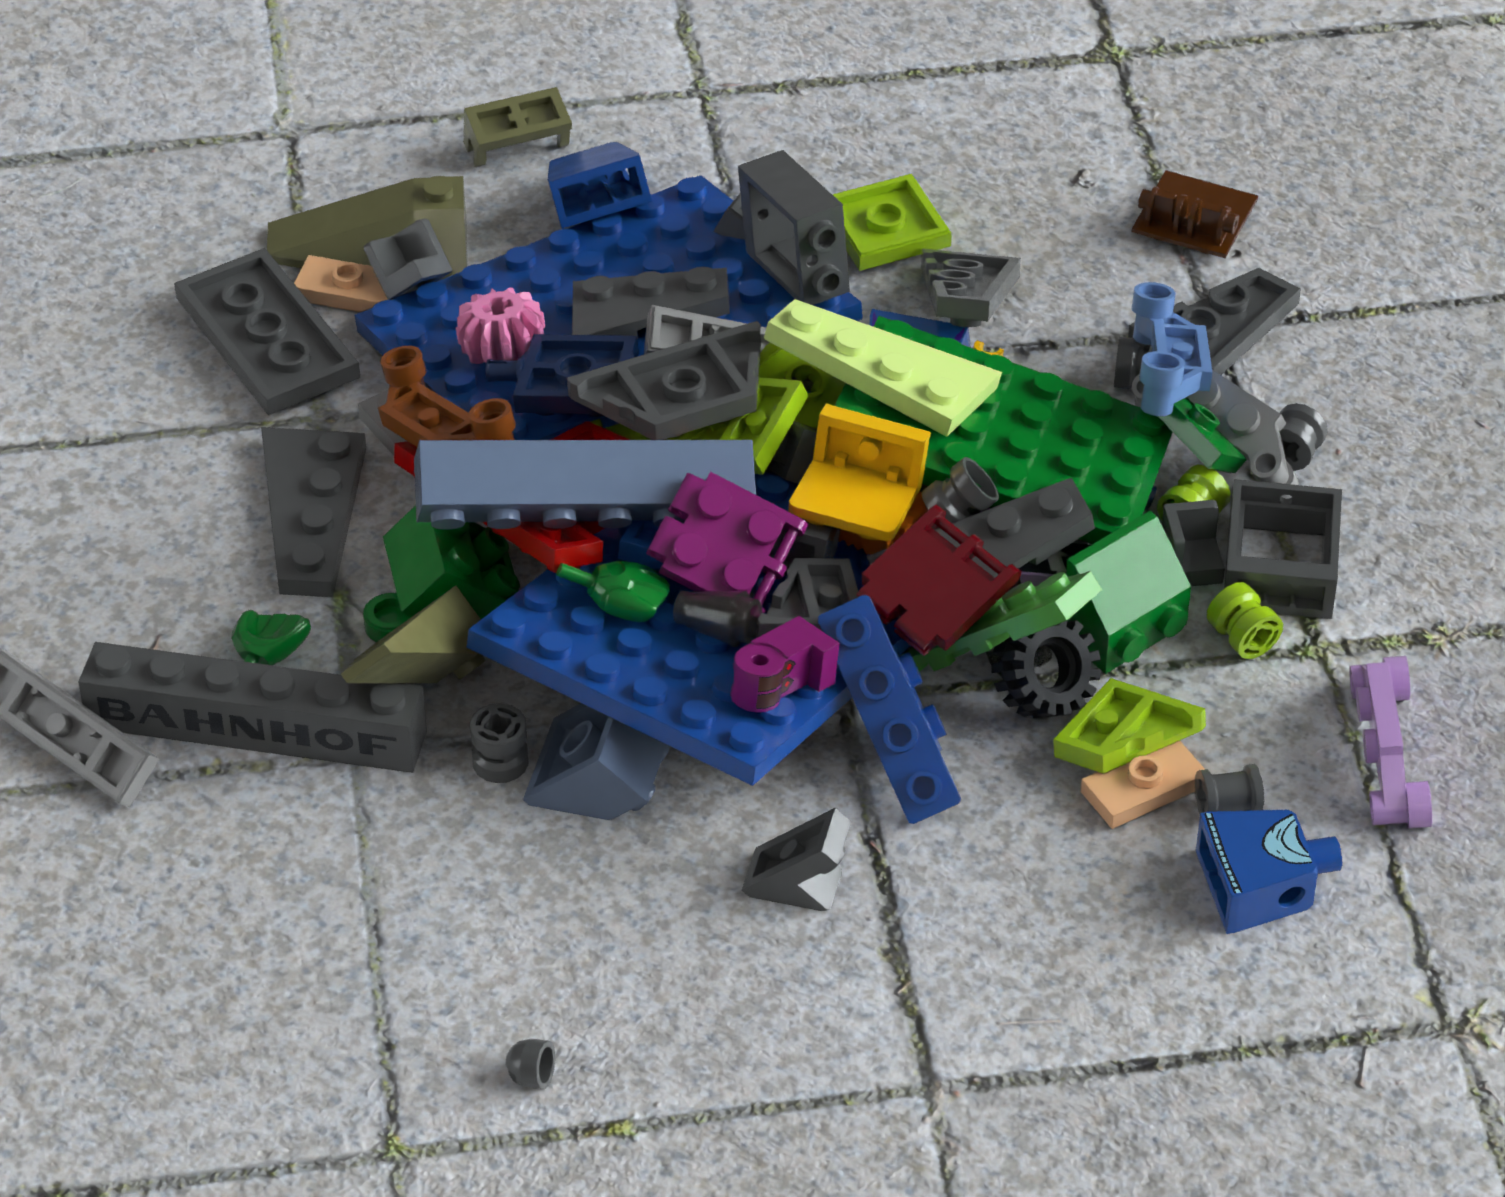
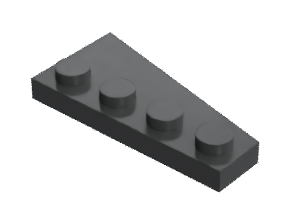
(968, 284)

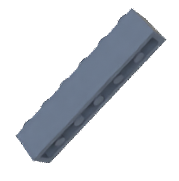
(566, 479)

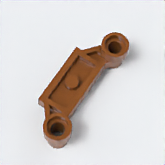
(424, 415)

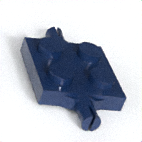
(550, 361)

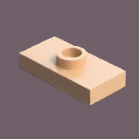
(339, 284)
(1142, 784)

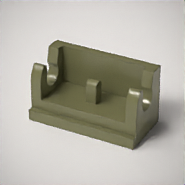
(515, 122)

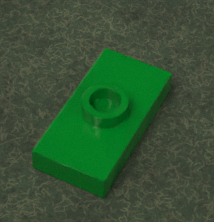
(1199, 432)

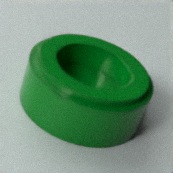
(382, 615)

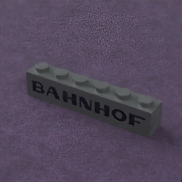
(255, 706)

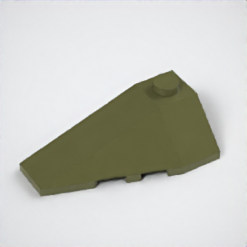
(347, 225)
(422, 647)

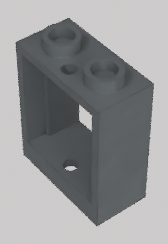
(801, 231)
(1284, 584)

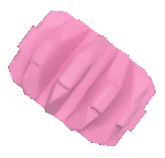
(498, 325)

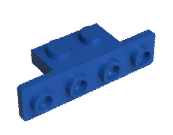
(891, 709)

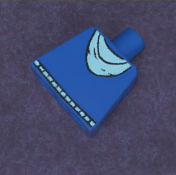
(1261, 865)

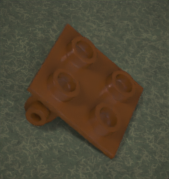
(1193, 213)

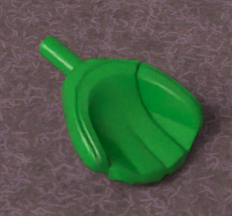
(622, 588)
(269, 637)

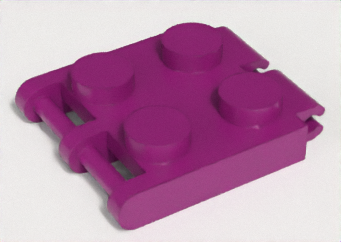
(723, 537)

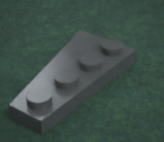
(311, 503)
(1026, 527)

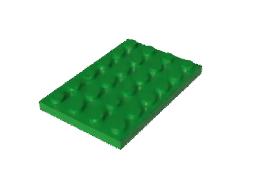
(1040, 434)

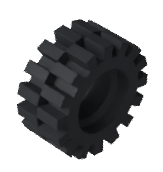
(1073, 671)

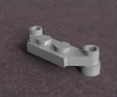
(1248, 426)

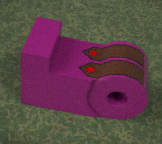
(783, 663)

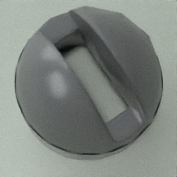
(531, 1063)

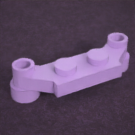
(1376, 692)

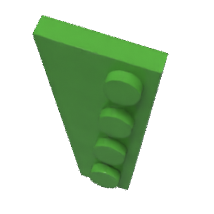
(1017, 615)

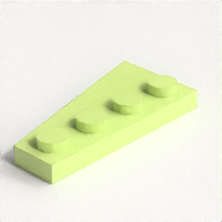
(893, 369)

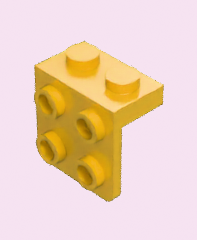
(861, 474)

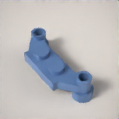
(1179, 350)

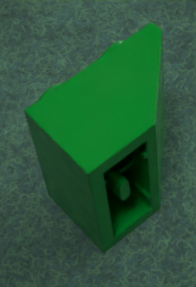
(434, 560)

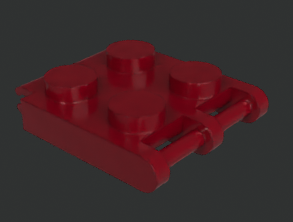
(935, 583)

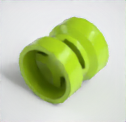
(1197, 485)
(1249, 625)

